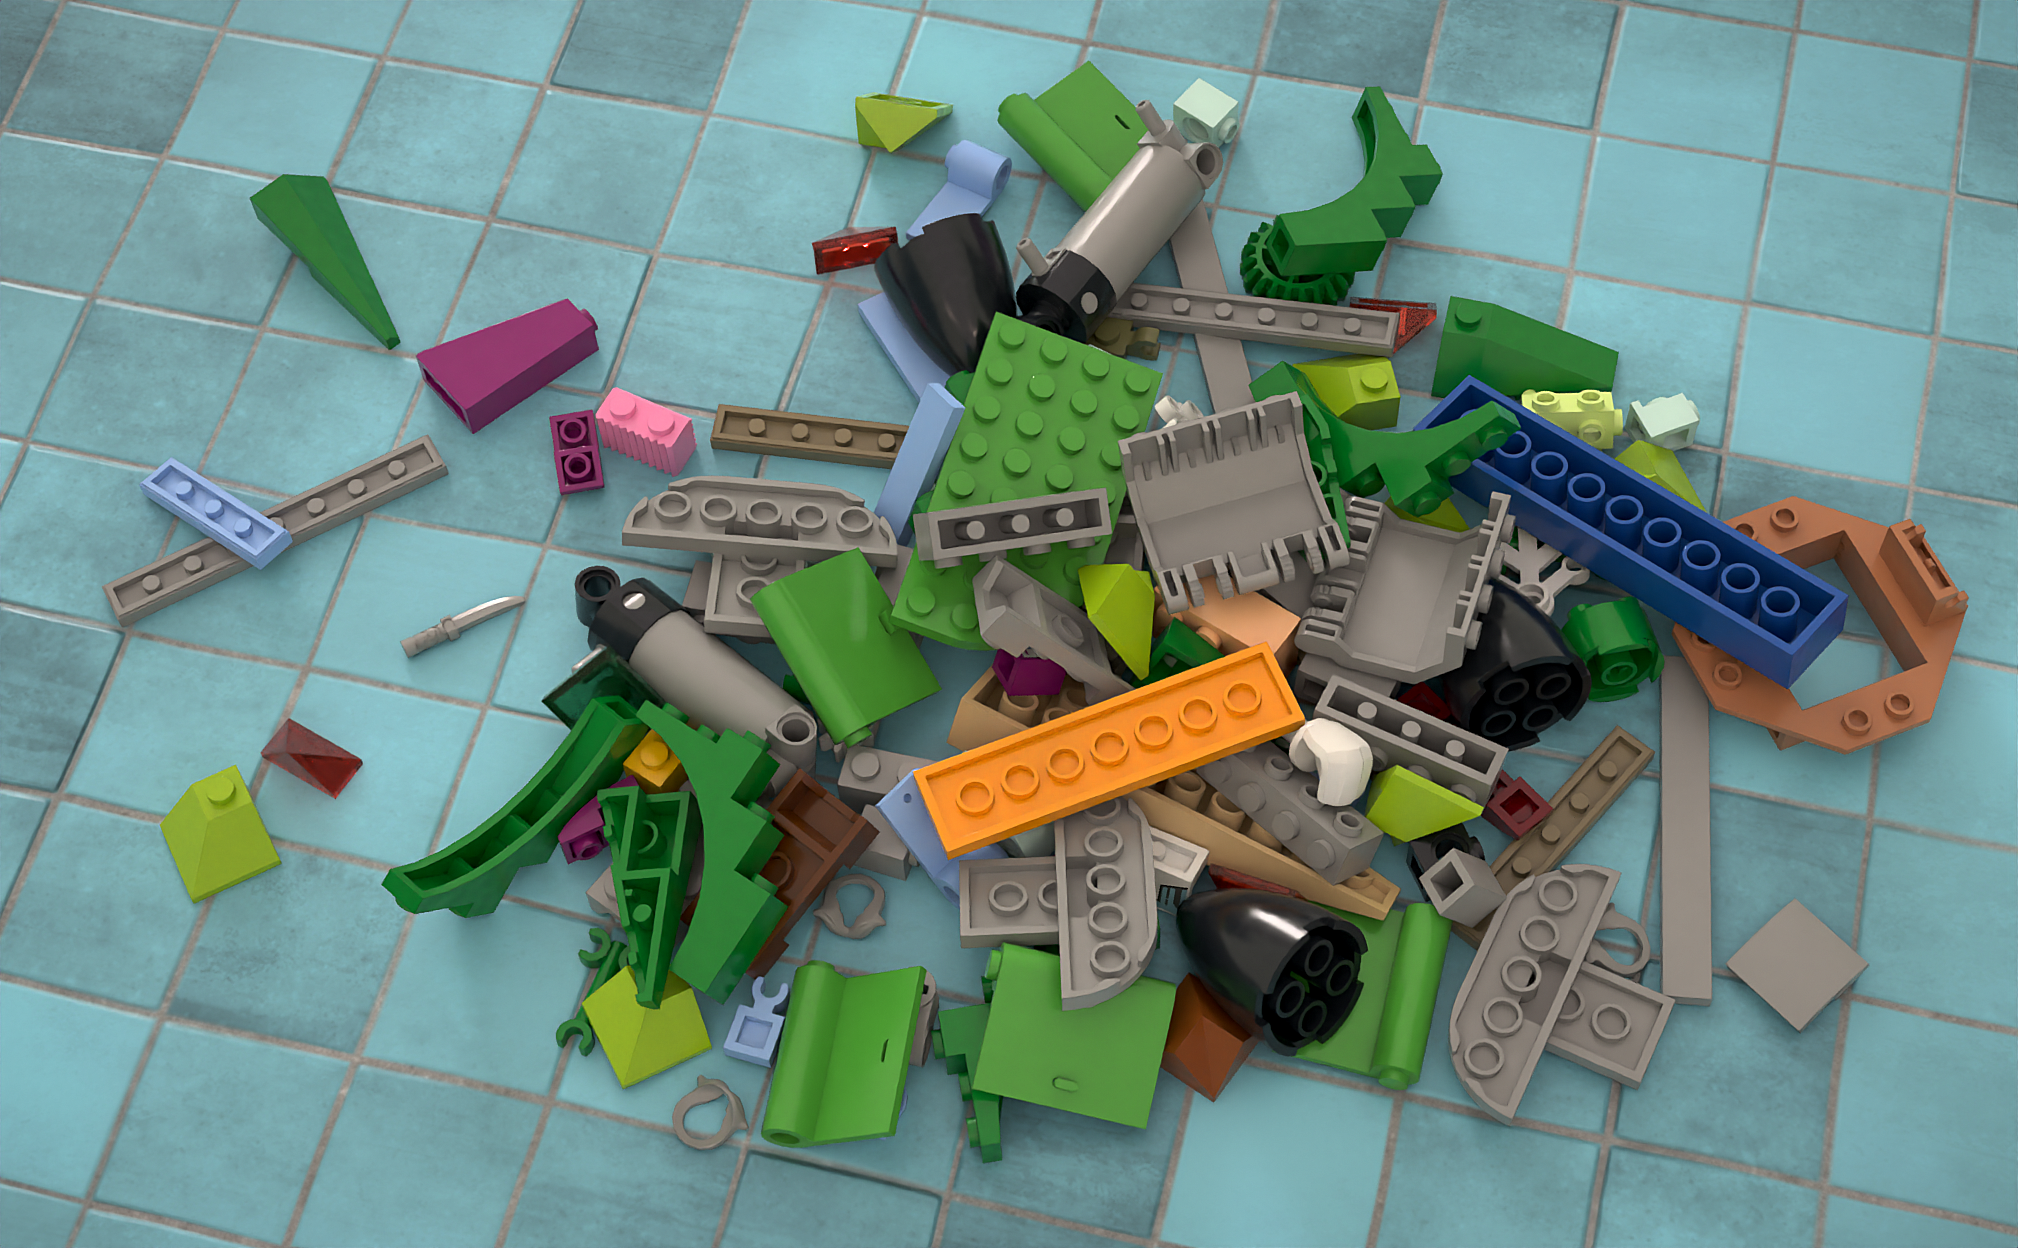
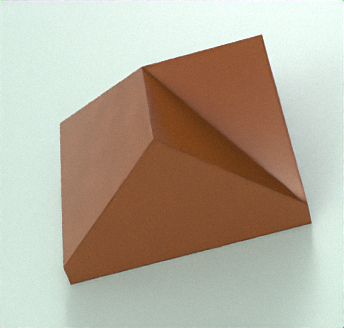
(1203, 1041)

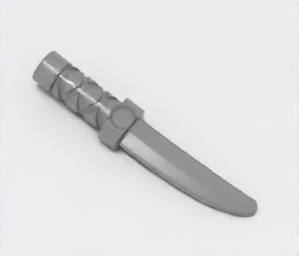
(451, 627)

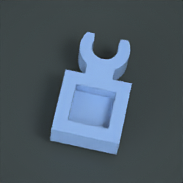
(758, 1030)

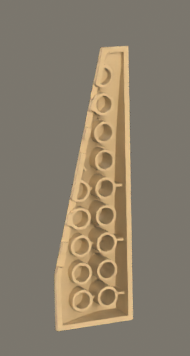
(1178, 805)

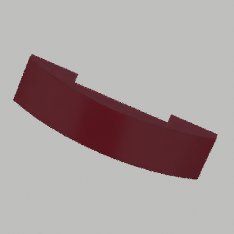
(1513, 804)

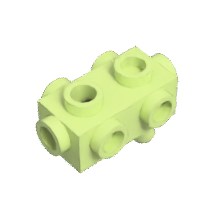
(1583, 414)

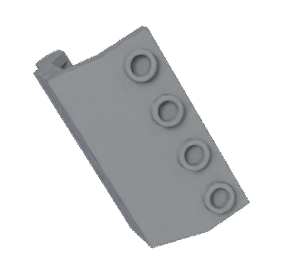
(1229, 498)
(1407, 595)

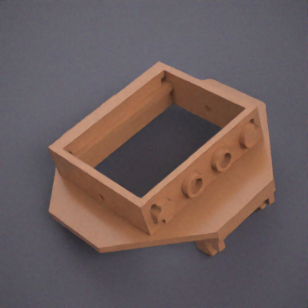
(1902, 593)

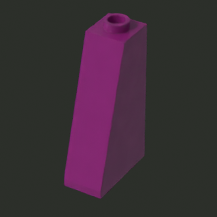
(507, 362)

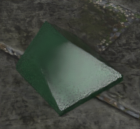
(599, 677)

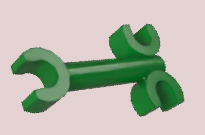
(609, 961)

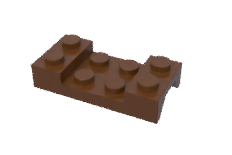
(816, 843)

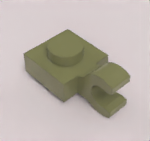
(1120, 339)

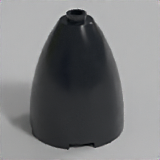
(949, 288)
(1518, 676)
(1249, 943)

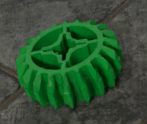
(1264, 280)

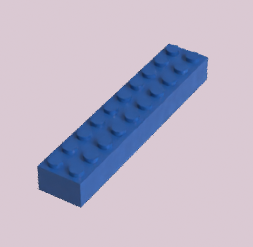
(1650, 541)

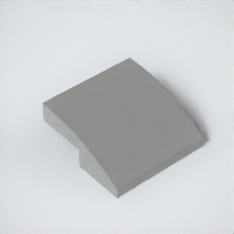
(1797, 965)

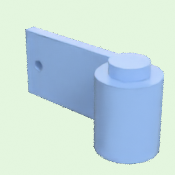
(972, 186)
(911, 822)

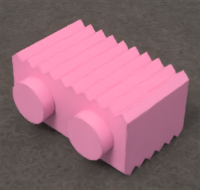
(646, 431)

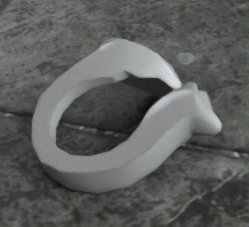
(866, 922)
(1599, 956)
(705, 1092)

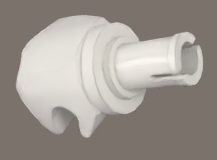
(1337, 755)

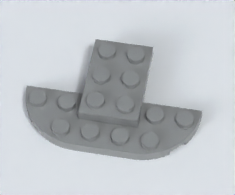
(756, 535)
(1087, 898)
(1539, 994)

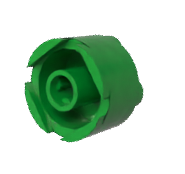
(1615, 647)

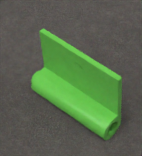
(1076, 131)
(842, 648)
(1397, 1003)
(1099, 1054)
(842, 1056)

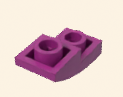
(576, 452)
(584, 833)

